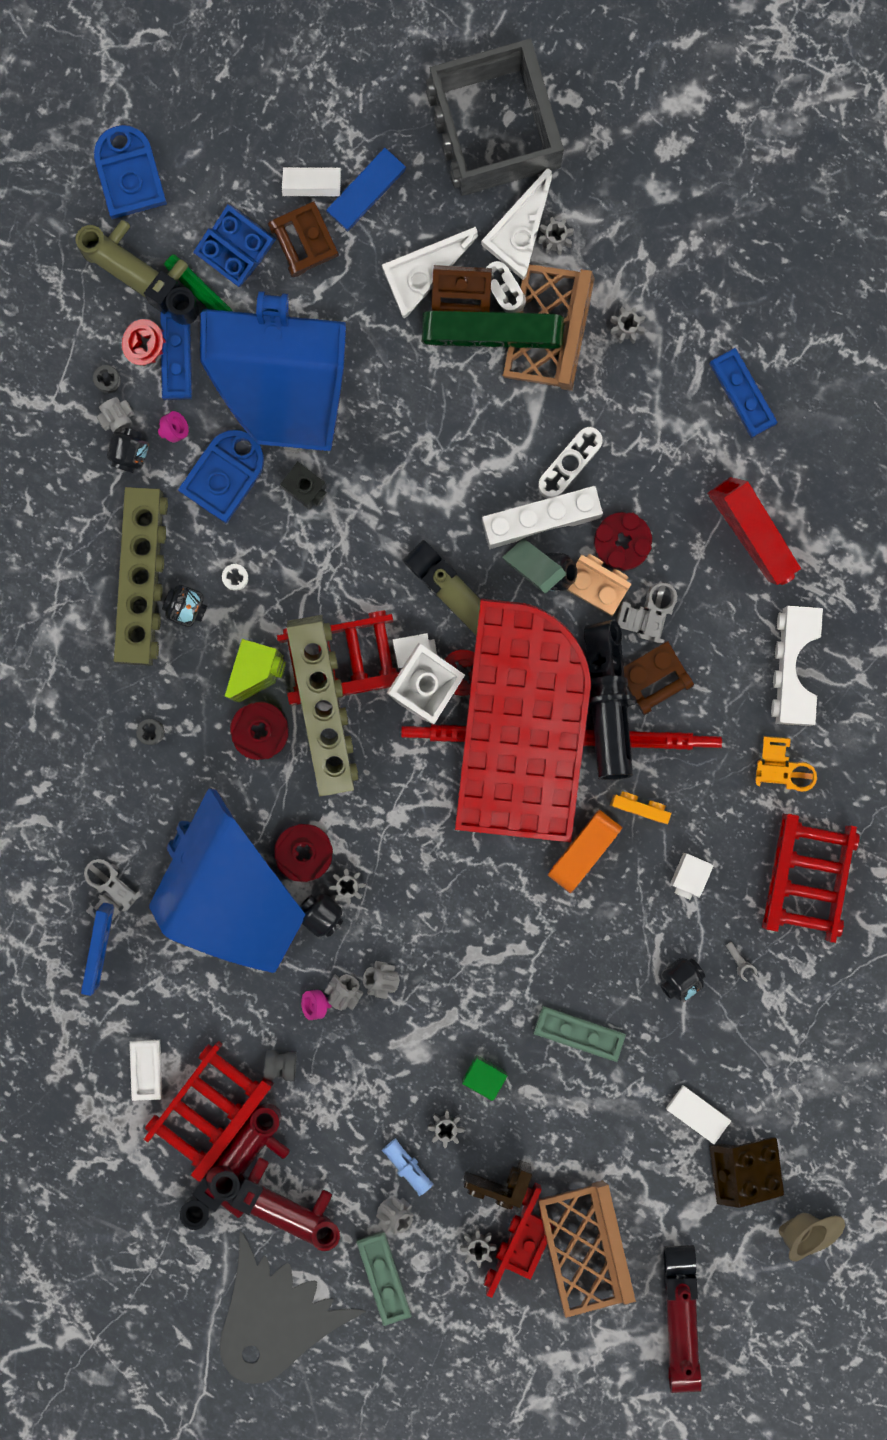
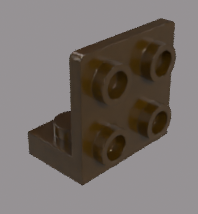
(746, 1172)
(505, 1196)

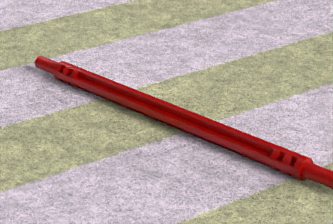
(637, 739)

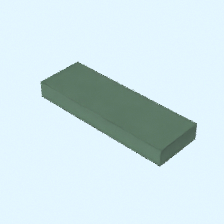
(534, 565)
(579, 1033)
(384, 1278)

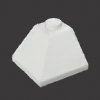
(425, 684)

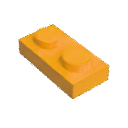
(653, 811)

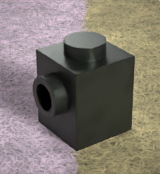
(304, 486)

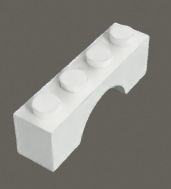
(540, 516)
(794, 702)

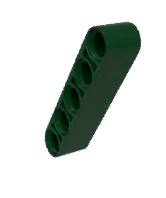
(492, 329)

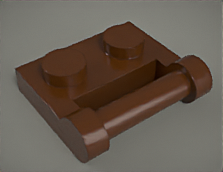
(312, 235)
(462, 284)
(652, 668)

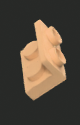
(599, 585)

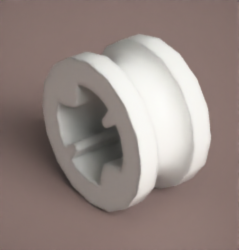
(228, 583)

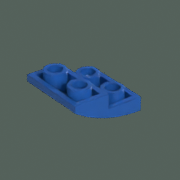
(234, 245)

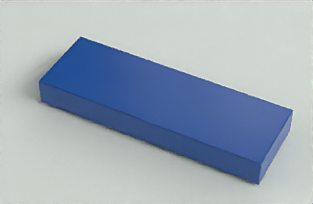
(366, 189)
(176, 359)
(743, 392)
(97, 949)

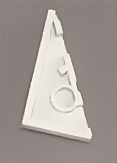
(516, 232)
(412, 274)

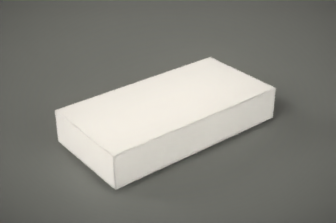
(311, 181)
(145, 1070)
(698, 1114)

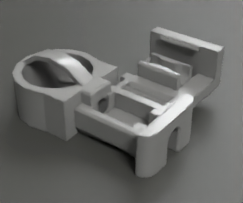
(650, 621)
(116, 891)

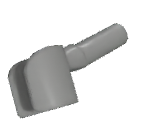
(742, 964)

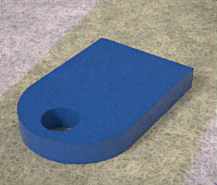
(128, 173)
(222, 476)

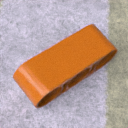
(584, 851)

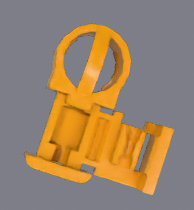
(775, 768)

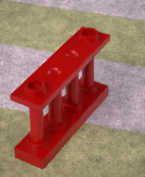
(359, 680)
(782, 887)
(236, 1113)

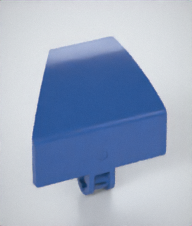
(276, 371)
(224, 893)

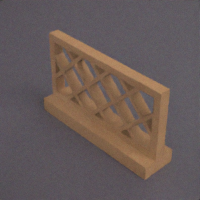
(573, 332)
(611, 1244)

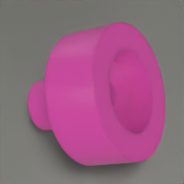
(173, 427)
(314, 1004)

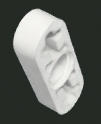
(578, 441)

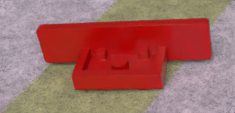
(524, 1245)

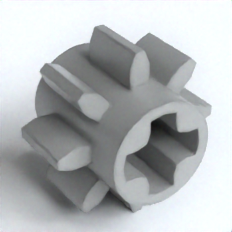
(550, 241)
(620, 321)
(115, 415)
(339, 886)
(381, 979)
(343, 992)
(446, 1120)
(394, 1215)
(469, 1248)

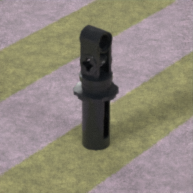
(609, 700)

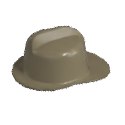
(809, 1234)

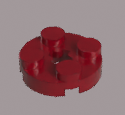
(607, 534)
(253, 715)
(287, 855)

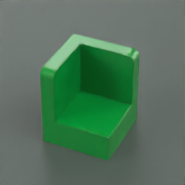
(484, 1078)

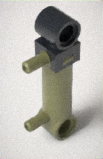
(157, 287)
(444, 583)

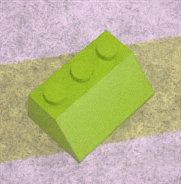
(254, 670)

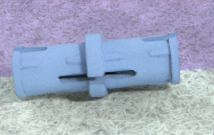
(407, 1167)

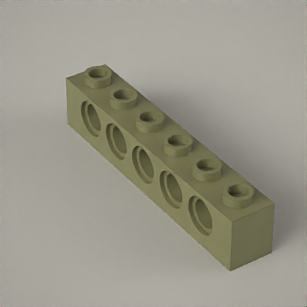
(135, 504)
(329, 778)

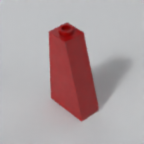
(755, 530)

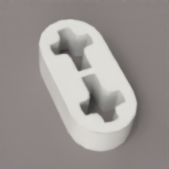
(510, 284)

